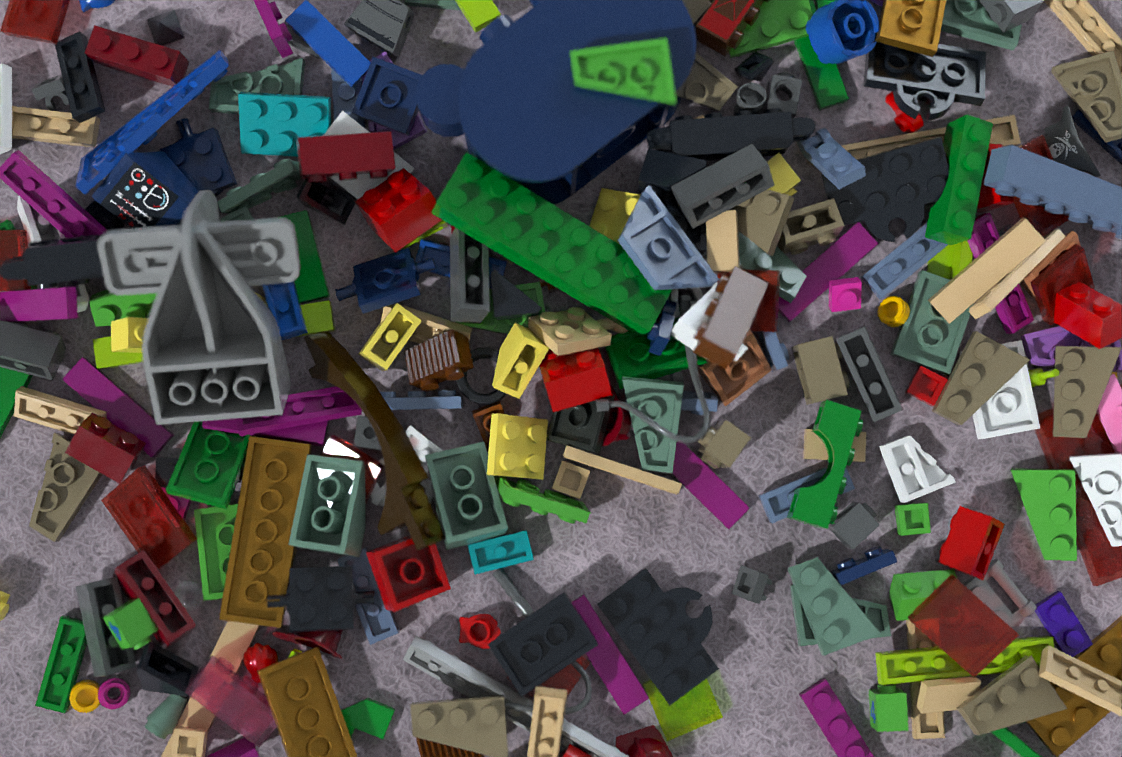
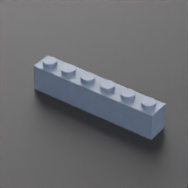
(1055, 187)

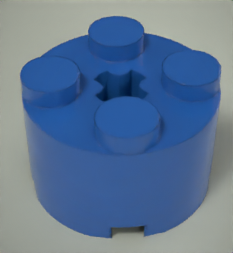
(843, 30)

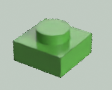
(912, 519)

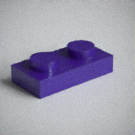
(1062, 624)

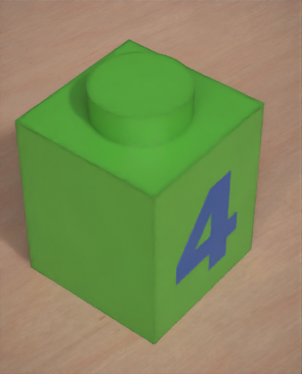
(131, 624)
(888, 708)

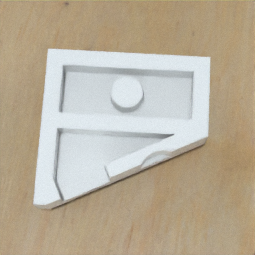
(912, 469)

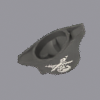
(1067, 146)

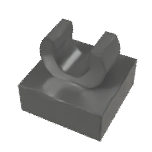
(50, 88)
(751, 584)

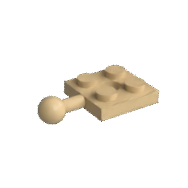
(572, 330)

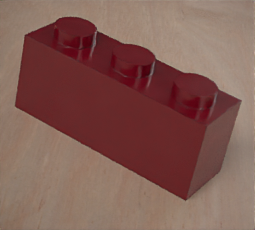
(136, 56)
(345, 156)
(142, 580)

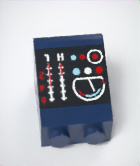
(146, 191)

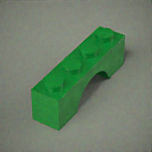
(967, 148)
(836, 428)

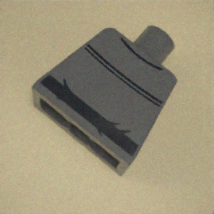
(382, 23)

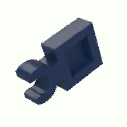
(662, 329)

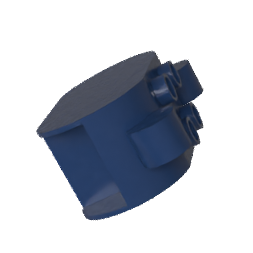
(521, 97)

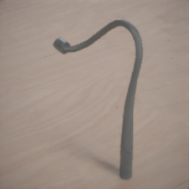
(603, 404)
(525, 608)

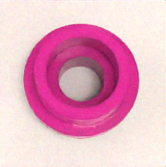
(113, 703)

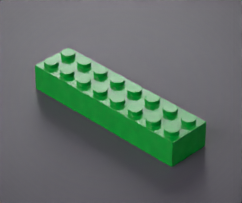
(549, 244)

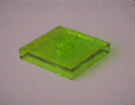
(687, 713)

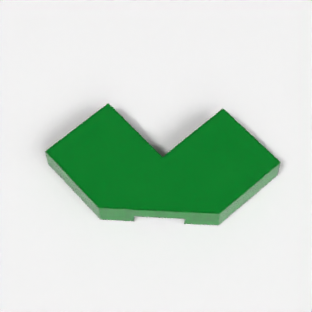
(368, 717)

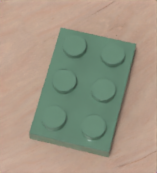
(926, 335)

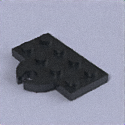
(939, 80)
(894, 187)
(662, 633)

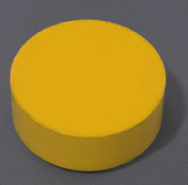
(893, 311)
(85, 696)

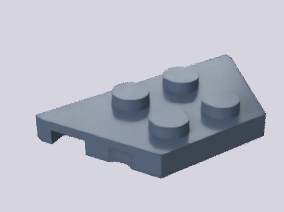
(662, 247)

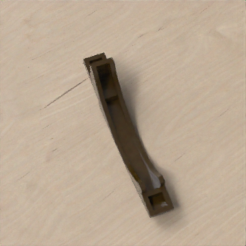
(405, 497)

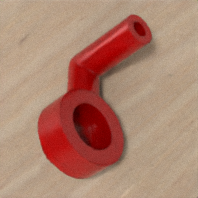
(903, 121)

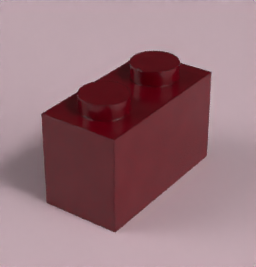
(105, 447)

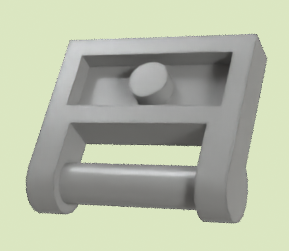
(991, 599)

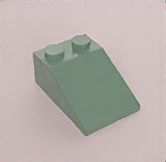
(465, 495)
(330, 506)

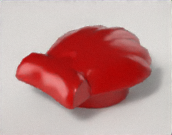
(478, 630)
(258, 658)

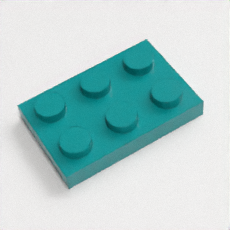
(275, 121)

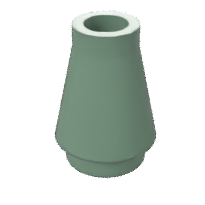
(166, 715)

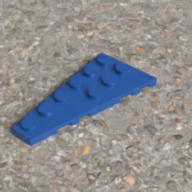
(143, 126)

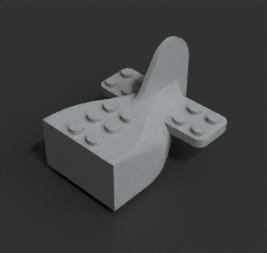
(209, 336)

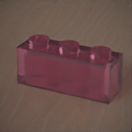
(233, 699)

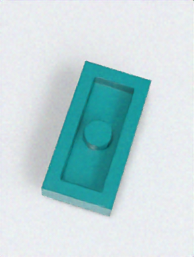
(500, 552)

